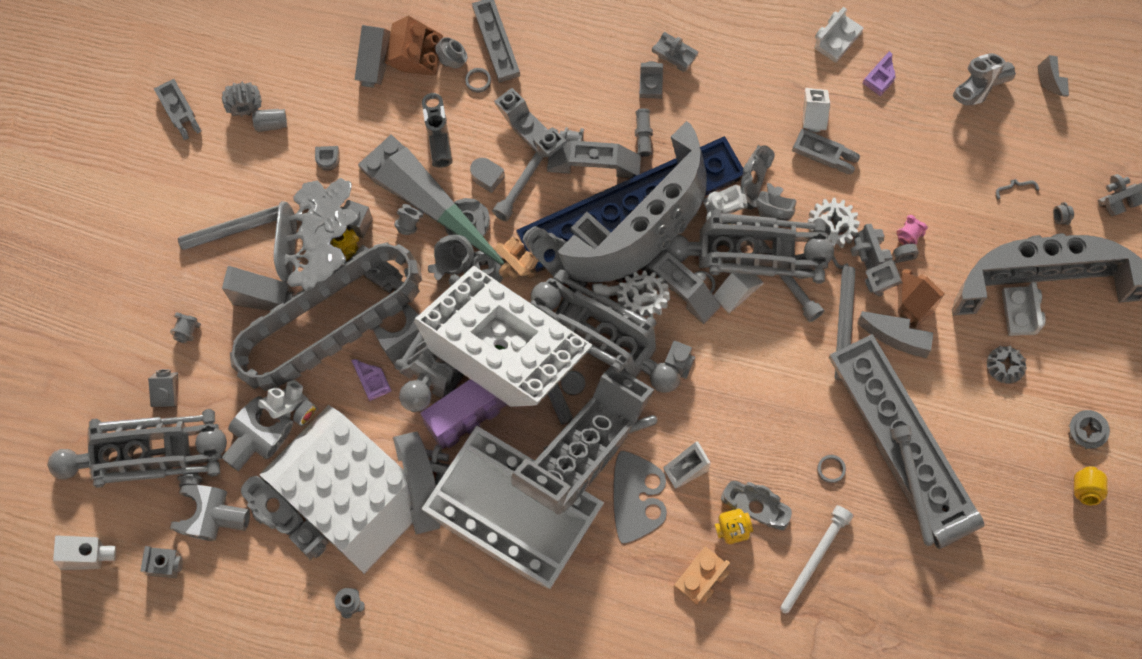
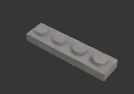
(496, 40)

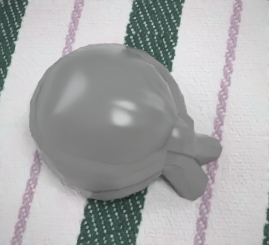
(772, 205)
(452, 256)

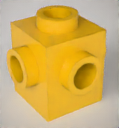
(347, 243)

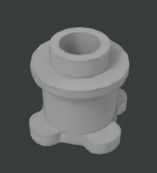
(570, 135)
(407, 220)
(184, 327)
(354, 606)

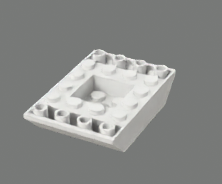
(483, 313)

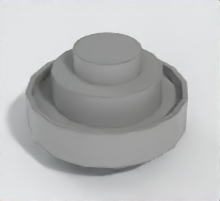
(451, 53)

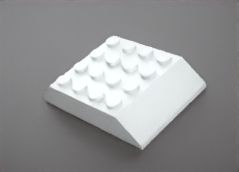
(344, 487)
(500, 520)

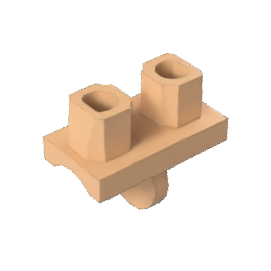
(522, 265)

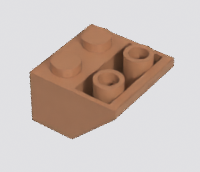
(413, 47)

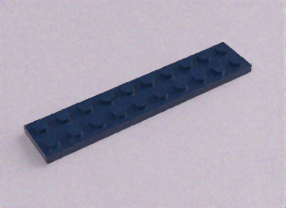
(617, 202)

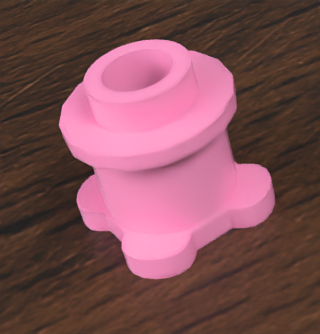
(911, 231)

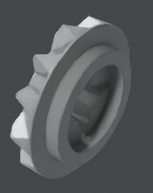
(998, 369)
(1098, 424)

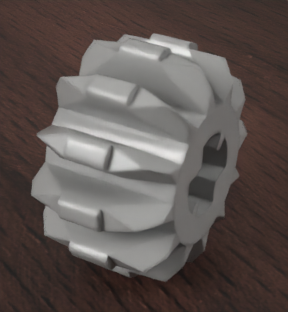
(241, 99)

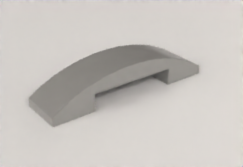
(419, 478)

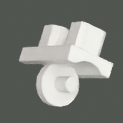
(727, 201)
(281, 402)

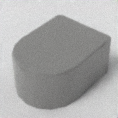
(486, 173)

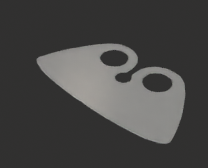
(628, 508)

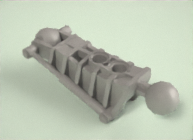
(761, 261)
(620, 323)
(430, 371)
(209, 443)

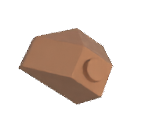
(917, 297)

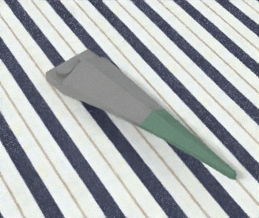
(403, 175)

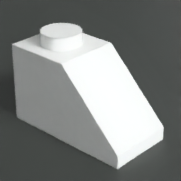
(816, 109)

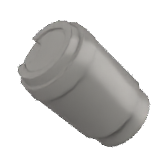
(269, 119)

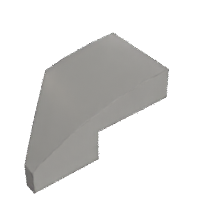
(1050, 78)

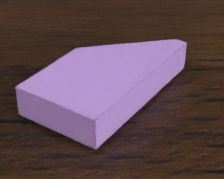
(881, 76)
(372, 379)

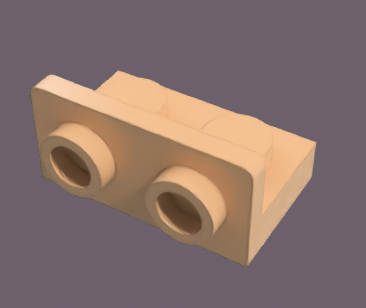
(702, 576)

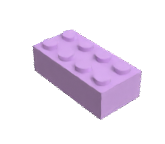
(460, 413)

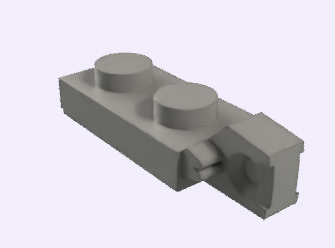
(383, 275)

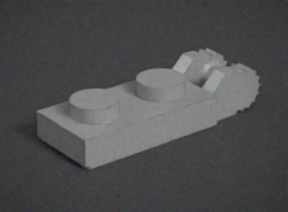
(176, 106)
(825, 151)

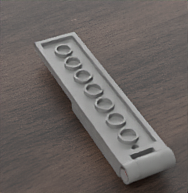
(886, 406)

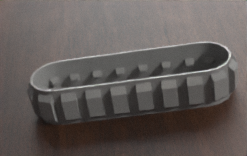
(335, 340)

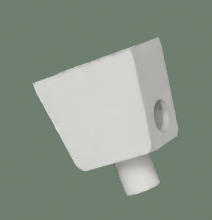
(71, 552)

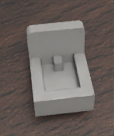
(163, 388)

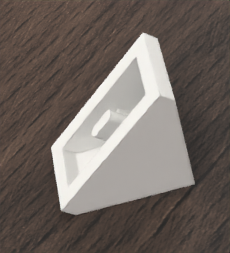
(736, 290)
(687, 465)

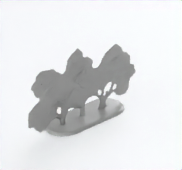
(319, 226)

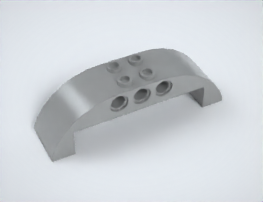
(650, 224)
(1051, 260)
(584, 444)

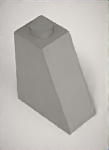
(372, 55)
(255, 290)

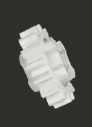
(842, 219)
(643, 294)

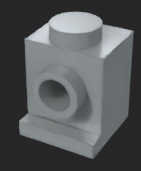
(680, 358)
(151, 561)

